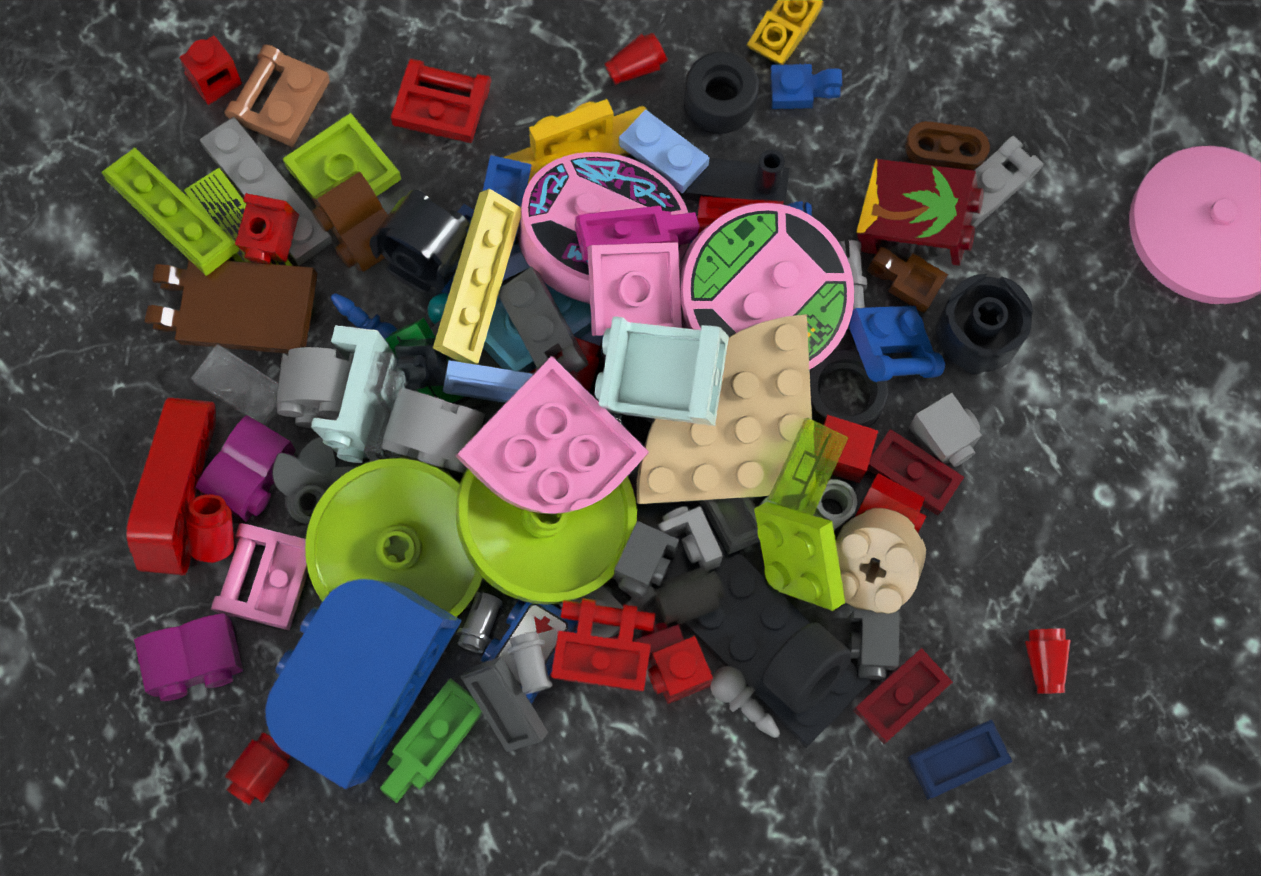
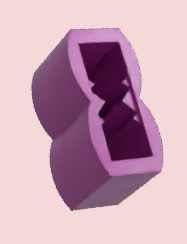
(244, 468)
(188, 656)

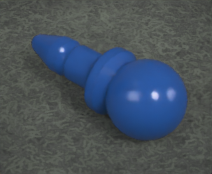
(361, 318)

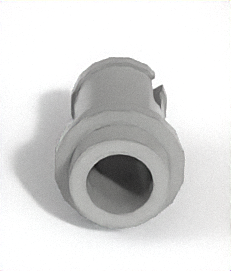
(479, 623)
(530, 662)

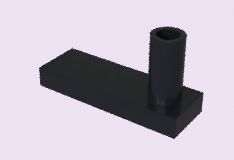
(742, 179)

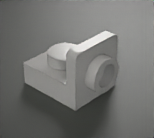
(699, 540)

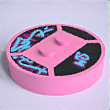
(583, 186)

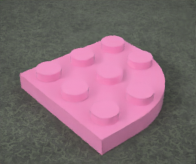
(552, 446)

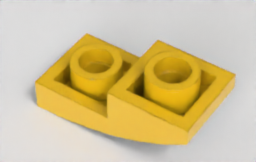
(784, 28)

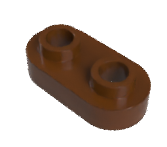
(945, 144)

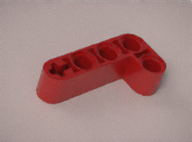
(168, 486)

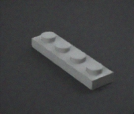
(255, 174)

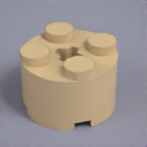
(901, 552)

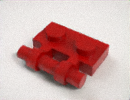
(601, 659)

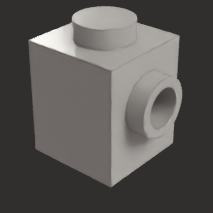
(947, 431)

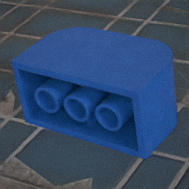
(355, 676)

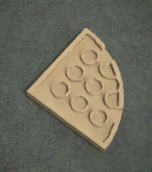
(757, 421)

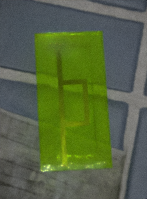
(808, 467)

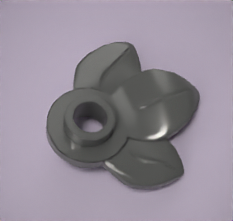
(308, 473)

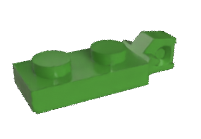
(431, 740)

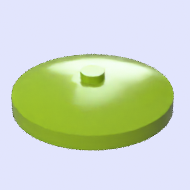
(392, 526)
(543, 554)

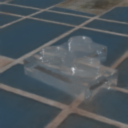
(381, 389)

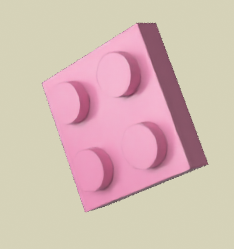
(634, 284)

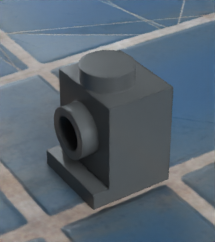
(644, 560)
(874, 642)

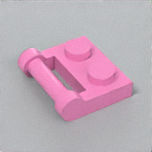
(277, 581)

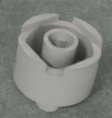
(312, 384)
(430, 429)

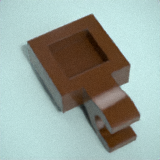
(913, 280)

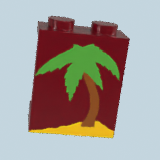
(920, 207)

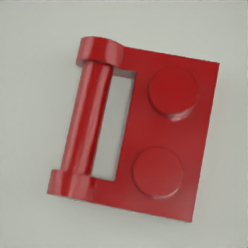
(436, 110)

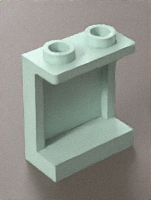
(662, 371)
(351, 429)

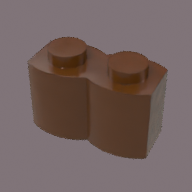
(354, 216)

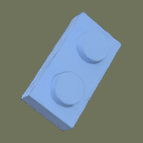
(664, 151)

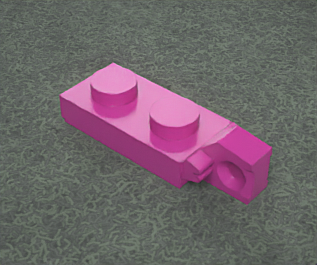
(634, 227)

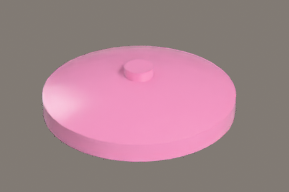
(1201, 224)

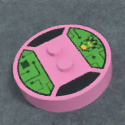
(765, 267)

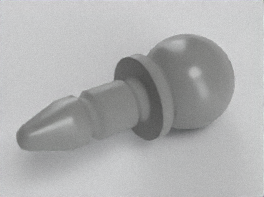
(730, 687)

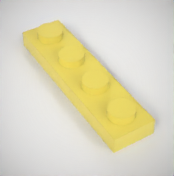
(478, 278)

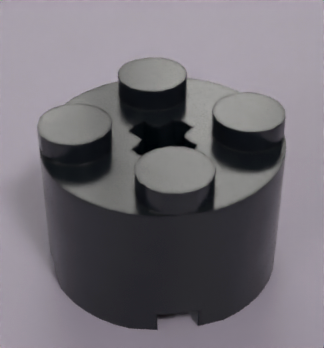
(421, 242)
(980, 301)

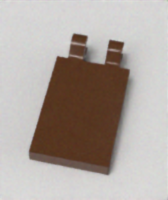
(237, 305)

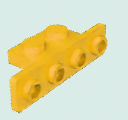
(580, 131)

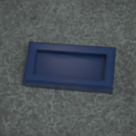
(959, 759)

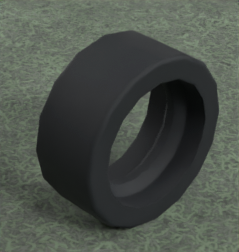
(846, 361)

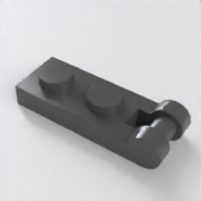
(541, 321)

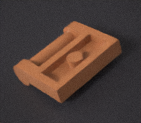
(289, 102)

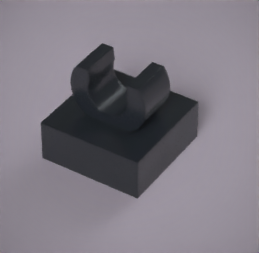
(421, 363)

